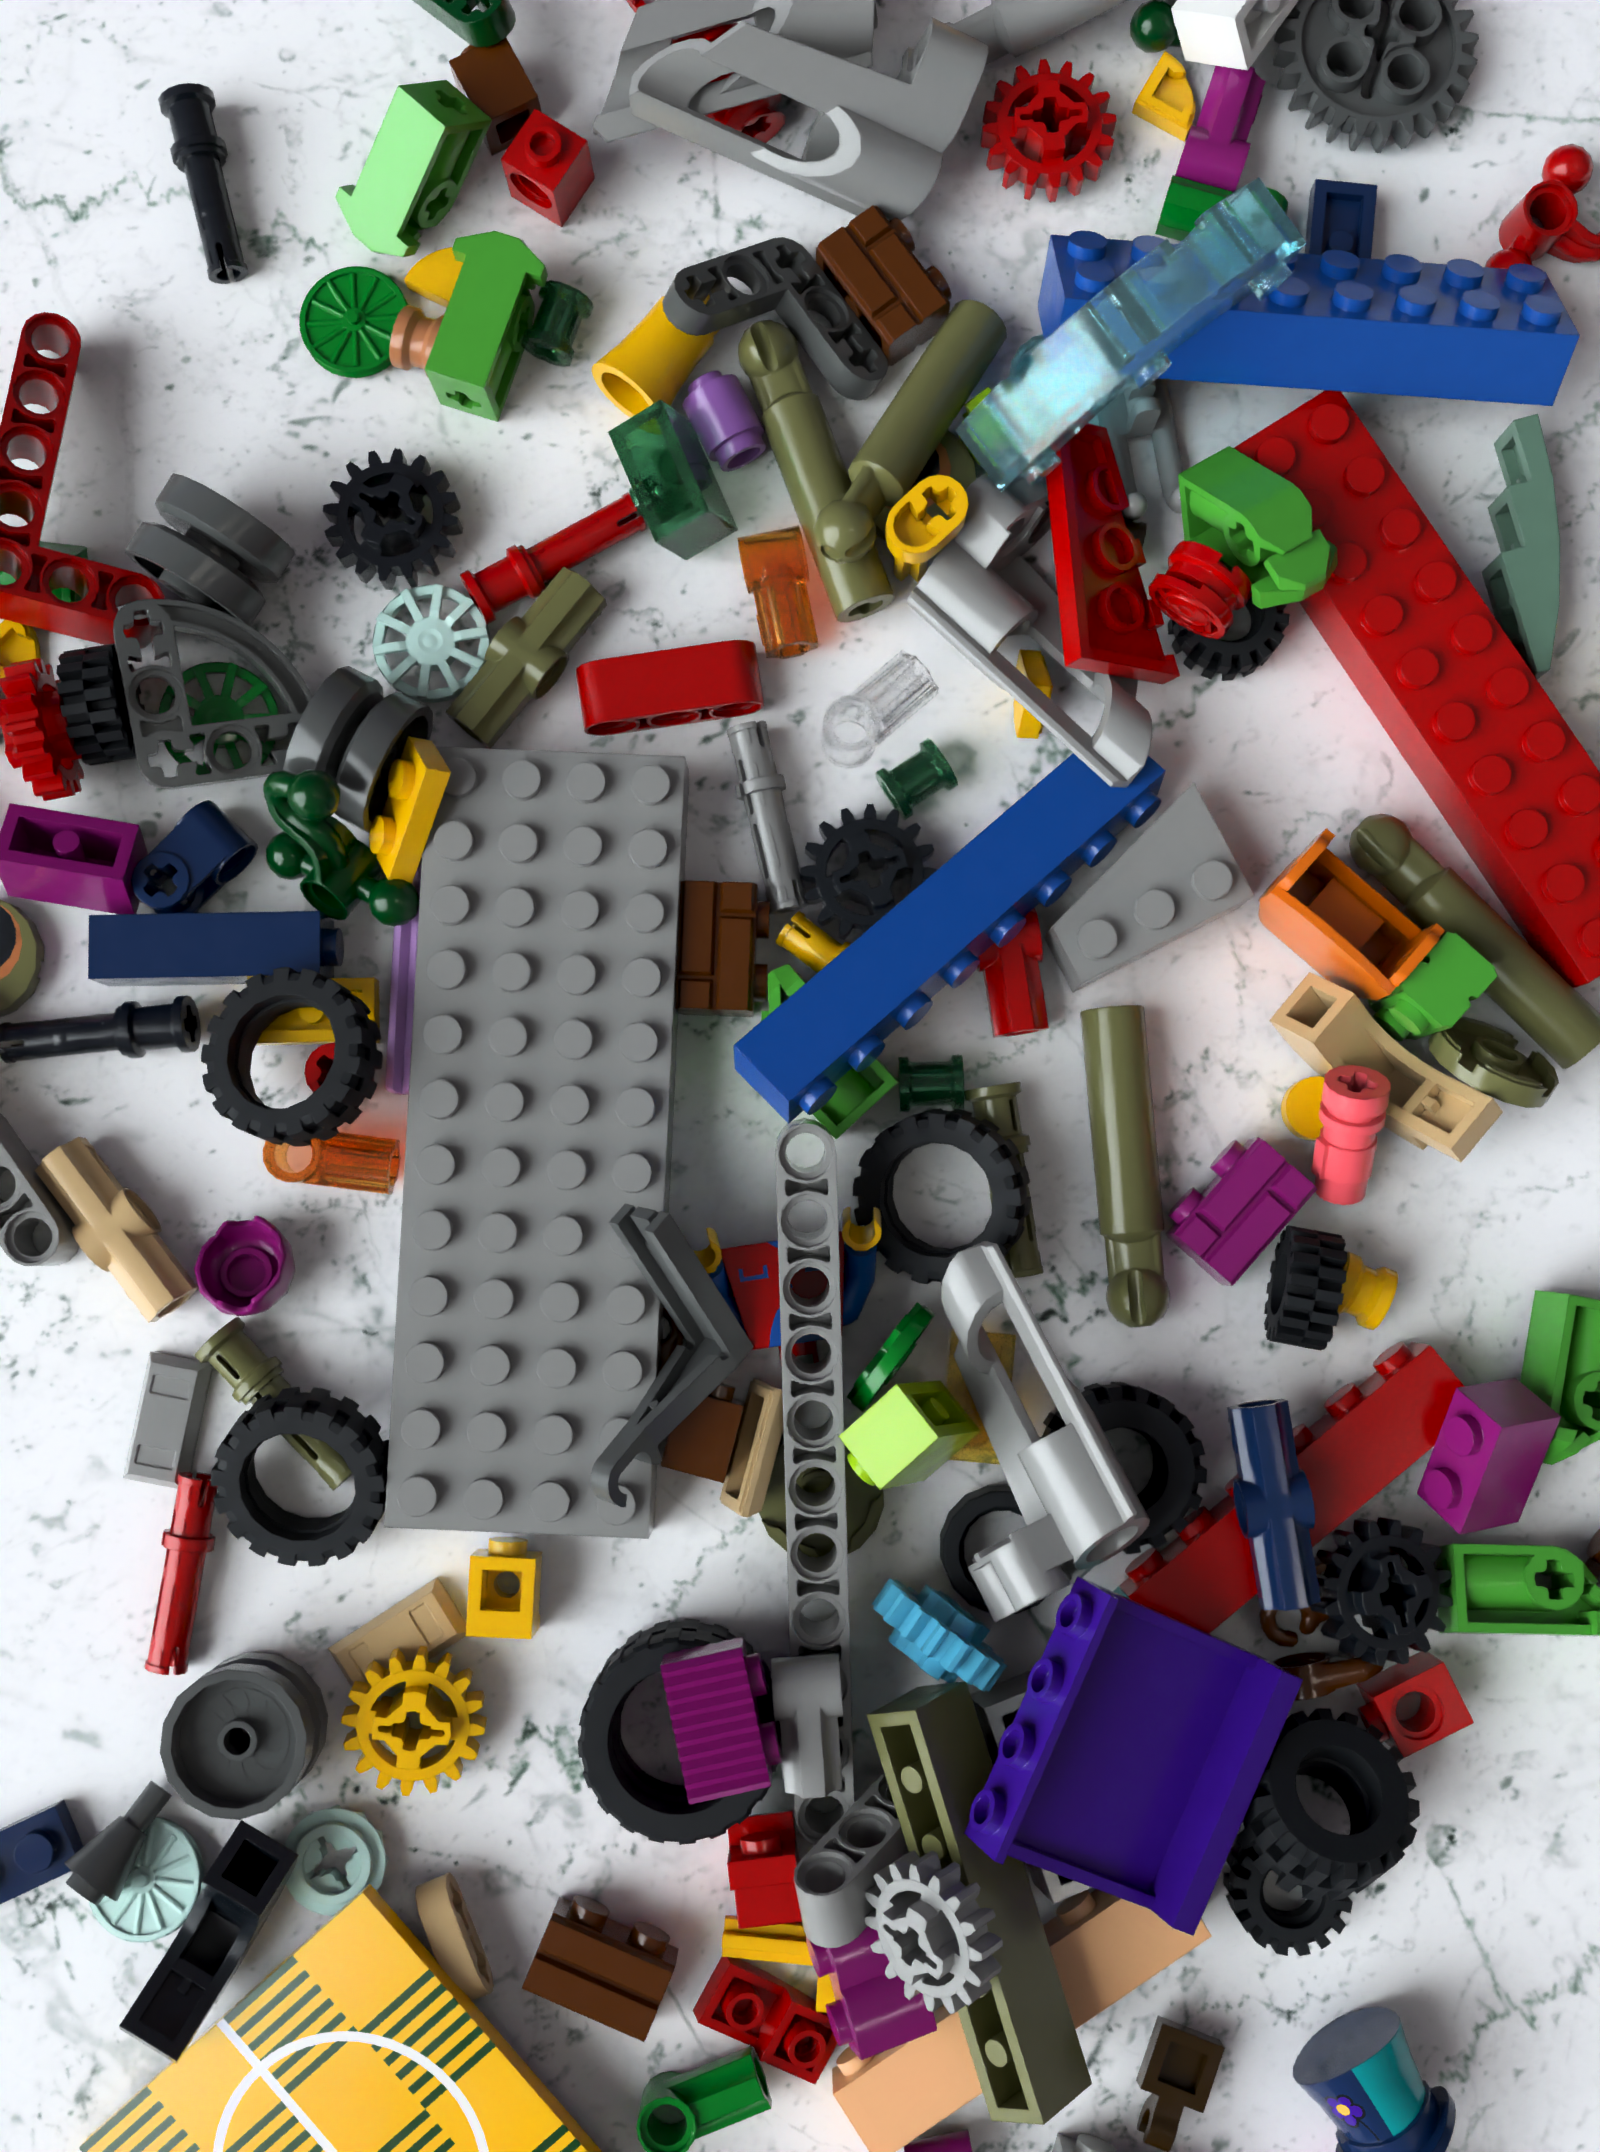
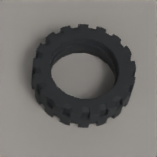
(239, 1030)
(968, 1134)
(265, 1522)

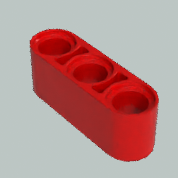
(669, 687)

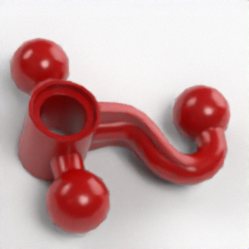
(1553, 203)

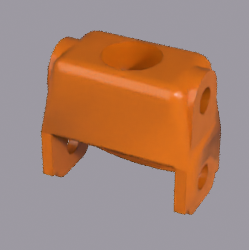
(1343, 924)

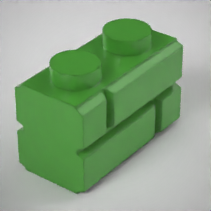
(1435, 991)

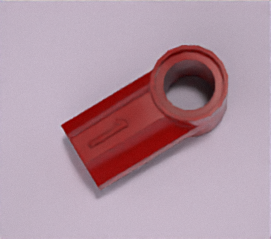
(1015, 982)

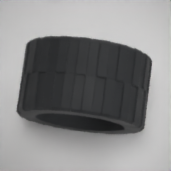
(620, 1785)

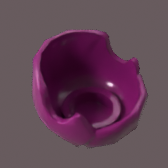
(245, 1267)

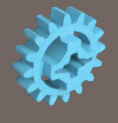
(939, 1635)

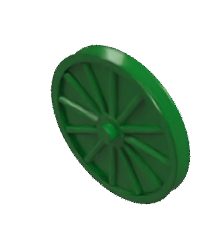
(351, 320)

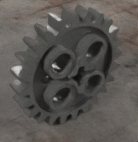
(1427, 61)

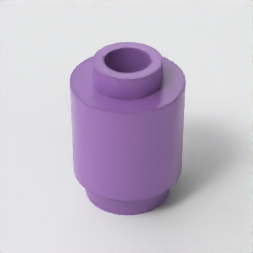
(724, 420)

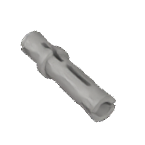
(764, 803)

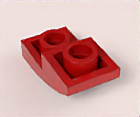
(767, 2016)

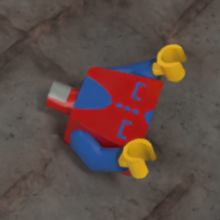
(751, 1282)

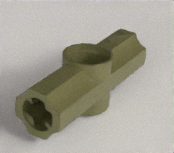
(527, 657)

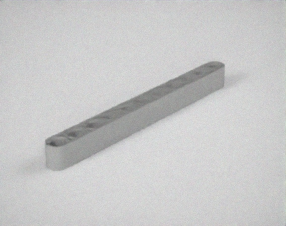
(815, 1447)

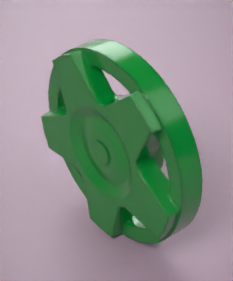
(890, 1356)

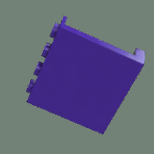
(1133, 1755)

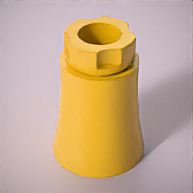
(650, 363)

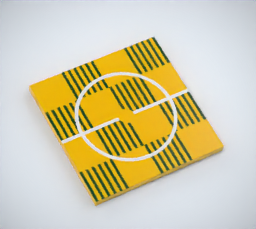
(348, 2053)

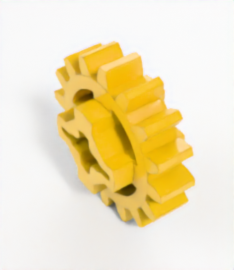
(389, 1721)

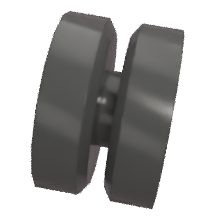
(209, 550)
(356, 739)
(212, 1758)

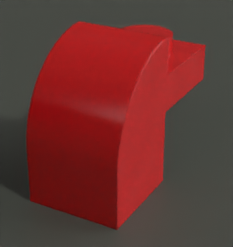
(762, 1869)

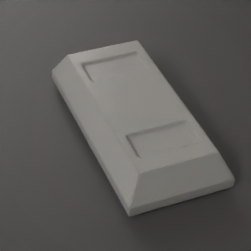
(167, 1419)

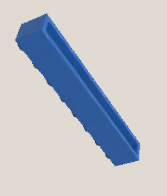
(939, 934)

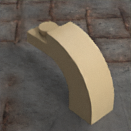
(1424, 1106)

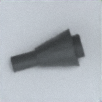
(108, 1858)

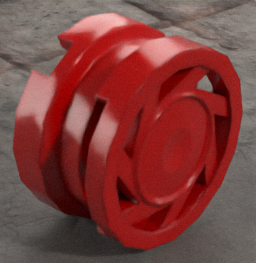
(1200, 590)

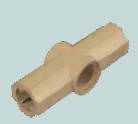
(116, 1229)

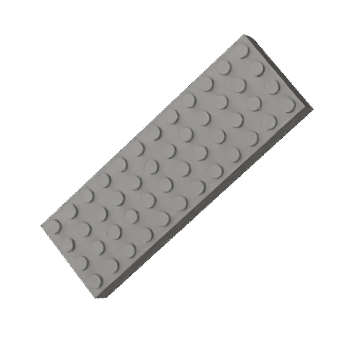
(526, 1133)

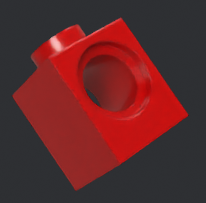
(548, 167)
(1440, 1707)

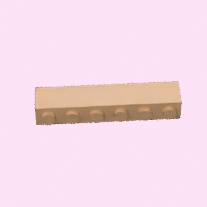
(1100, 1954)

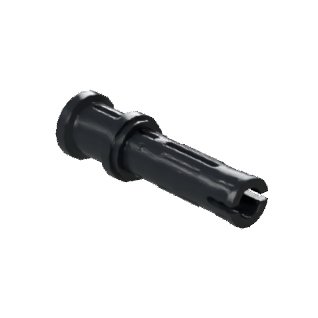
(201, 157)
(128, 1029)

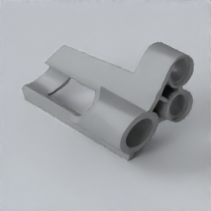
(831, 26)
(874, 133)
(986, 591)
(1066, 1483)

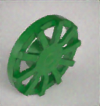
(221, 708)

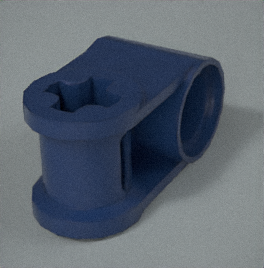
(198, 857)

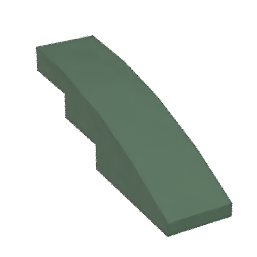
(1526, 573)

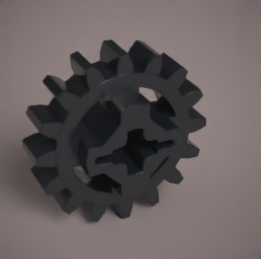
(388, 492)
(859, 849)
(1390, 1598)

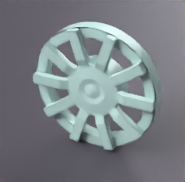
(430, 642)

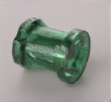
(557, 323)
(916, 778)
(931, 1083)

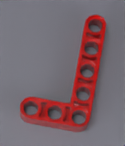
(28, 492)

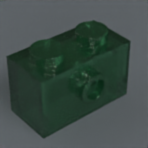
(672, 481)

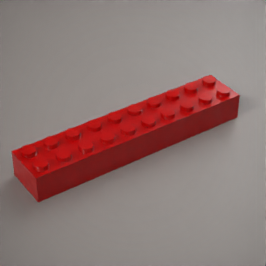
(1448, 684)

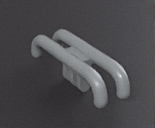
(1142, 414)

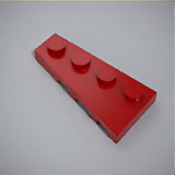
(1101, 595)

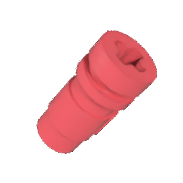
(1351, 1114)

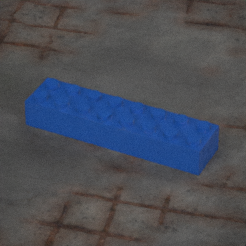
(1354, 324)

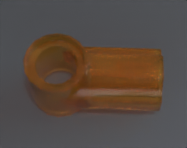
(777, 576)
(341, 1162)

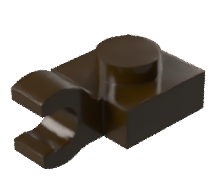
(1178, 2073)

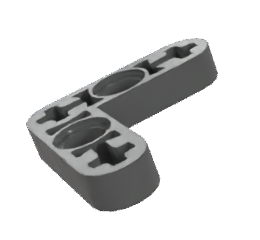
(791, 283)

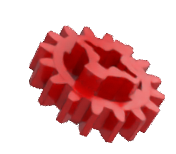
(1056, 105)
(37, 731)

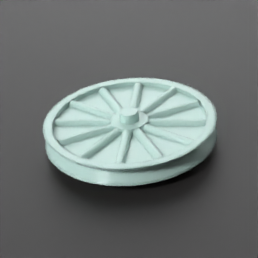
(159, 1887)

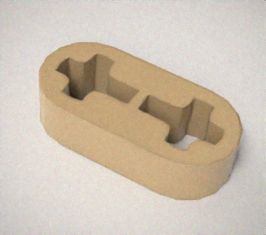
(454, 1935)

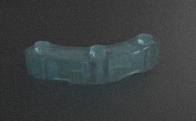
(1129, 332)

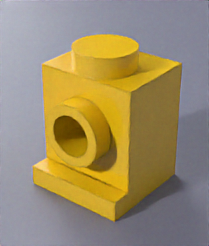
(488, 1607)

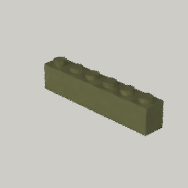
(1022, 2025)

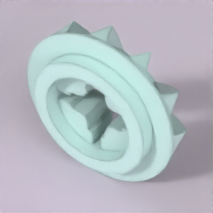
(328, 1890)

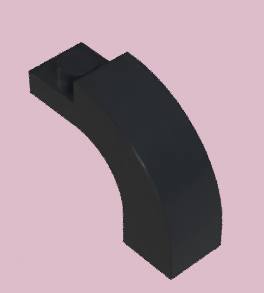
(212, 1942)

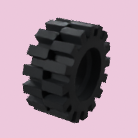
(1237, 655)
(96, 704)
(1305, 1288)
(1273, 1926)

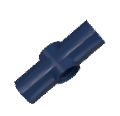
(1274, 1504)

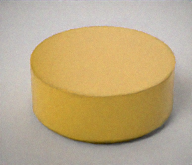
(1301, 1108)

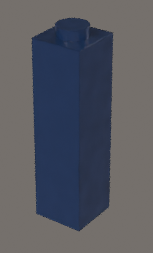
(209, 947)

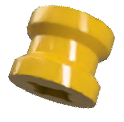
(1367, 1292)

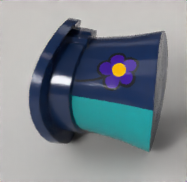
(1371, 2086)

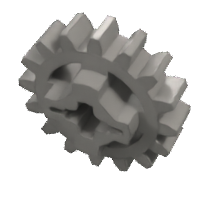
(933, 1931)

